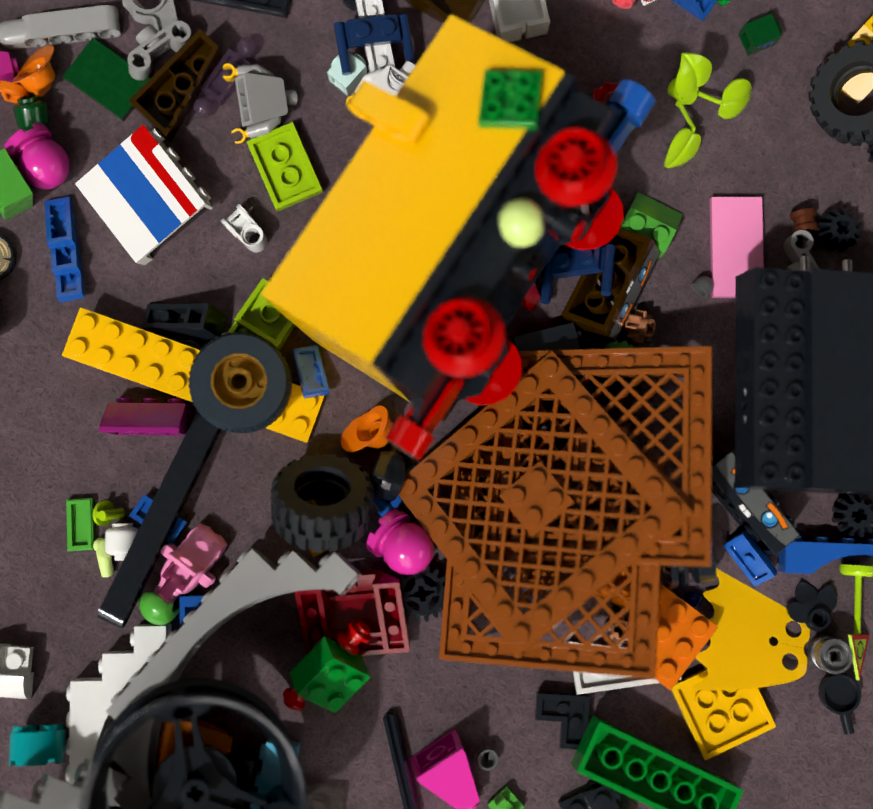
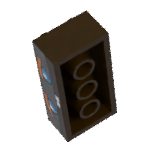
(607, 314)

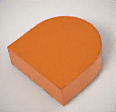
(12, 91)

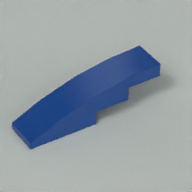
(64, 248)

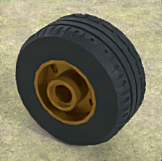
(215, 378)

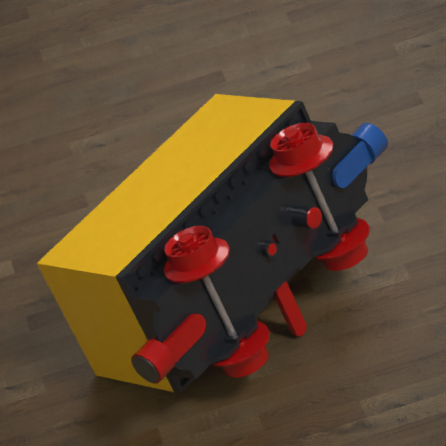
(408, 246)

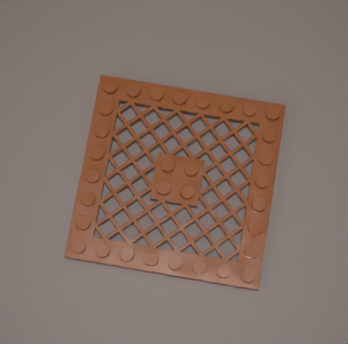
(696, 471)
(539, 501)
(642, 635)

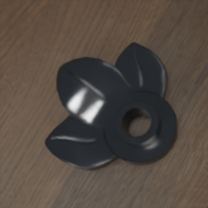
(811, 602)

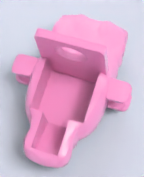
(190, 563)

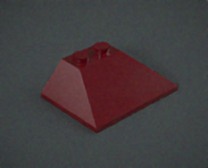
(372, 599)

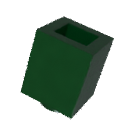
(760, 34)

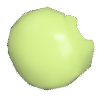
(521, 222)

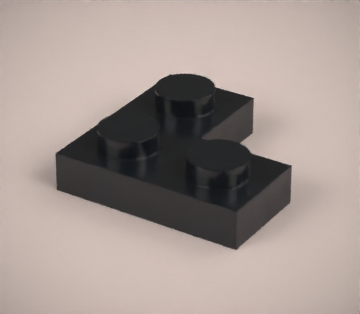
(568, 709)

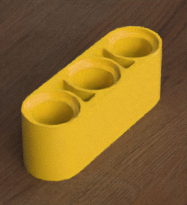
(388, 112)

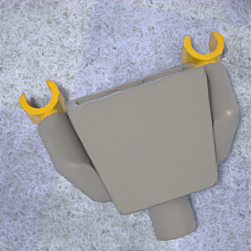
(260, 99)

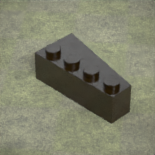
(176, 85)

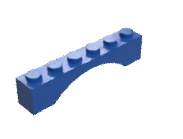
(809, 556)

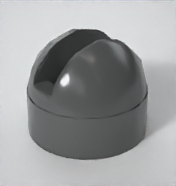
(703, 286)
(491, 759)

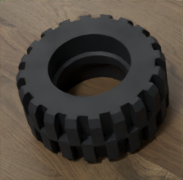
(826, 91)
(316, 525)

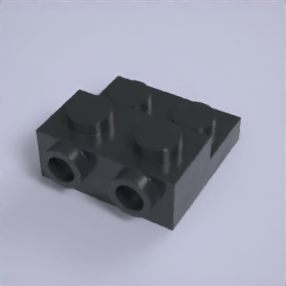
(593, 797)

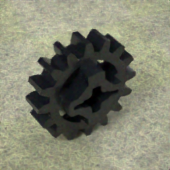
(438, 589)

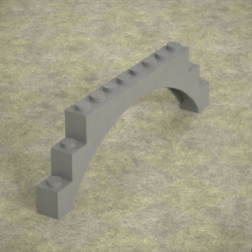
(246, 585)

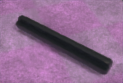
(400, 761)

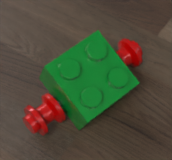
(330, 671)

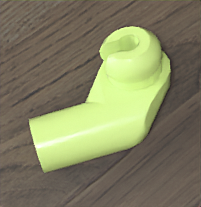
(103, 558)

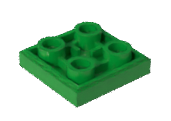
(510, 99)

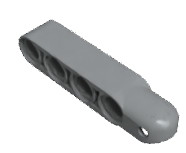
(60, 26)

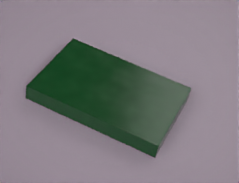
(104, 78)

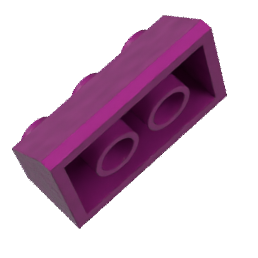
(146, 418)

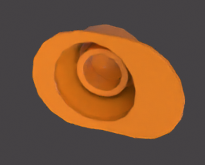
(37, 72)
(367, 430)

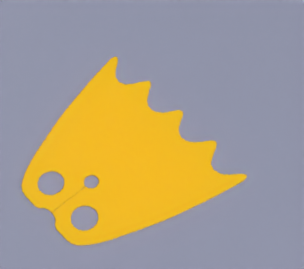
(741, 647)

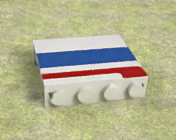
(143, 192)

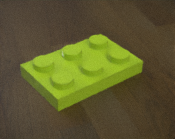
(284, 167)

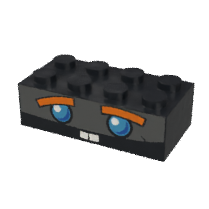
(752, 508)

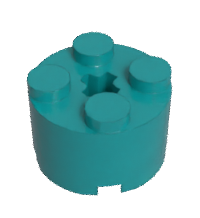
(36, 746)

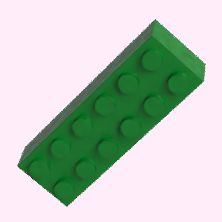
(649, 771)

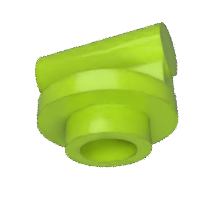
(105, 513)

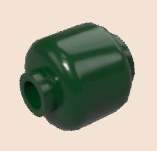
(29, 111)

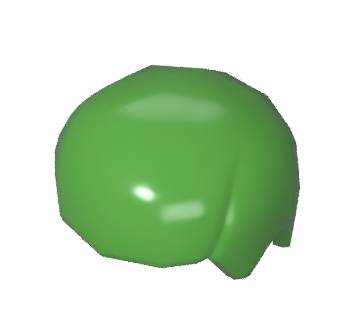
(156, 609)

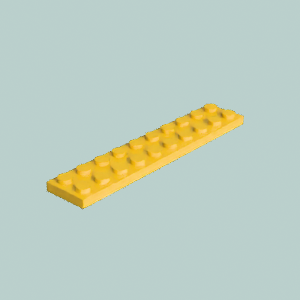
(165, 366)

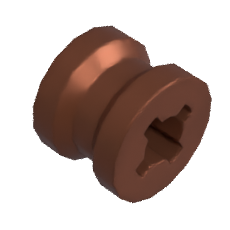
(804, 220)

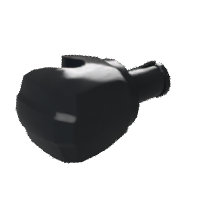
(388, 474)

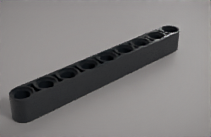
(158, 522)

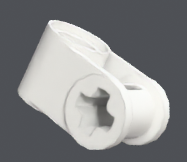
(243, 227)

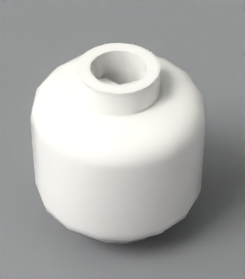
(119, 539)

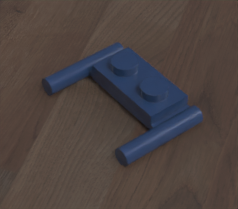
(372, 32)
(576, 263)

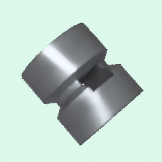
(823, 652)

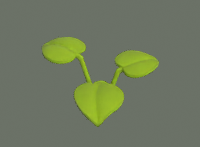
(692, 74)

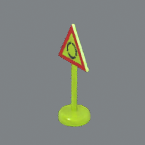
(858, 641)

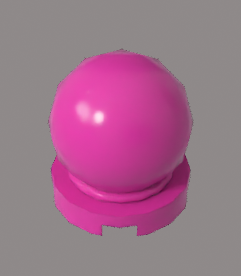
(38, 157)
(401, 543)

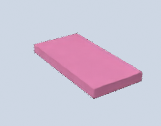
(734, 240)

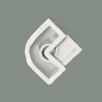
(15, 671)

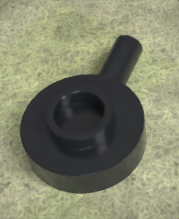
(841, 696)

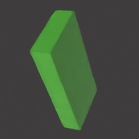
(80, 524)

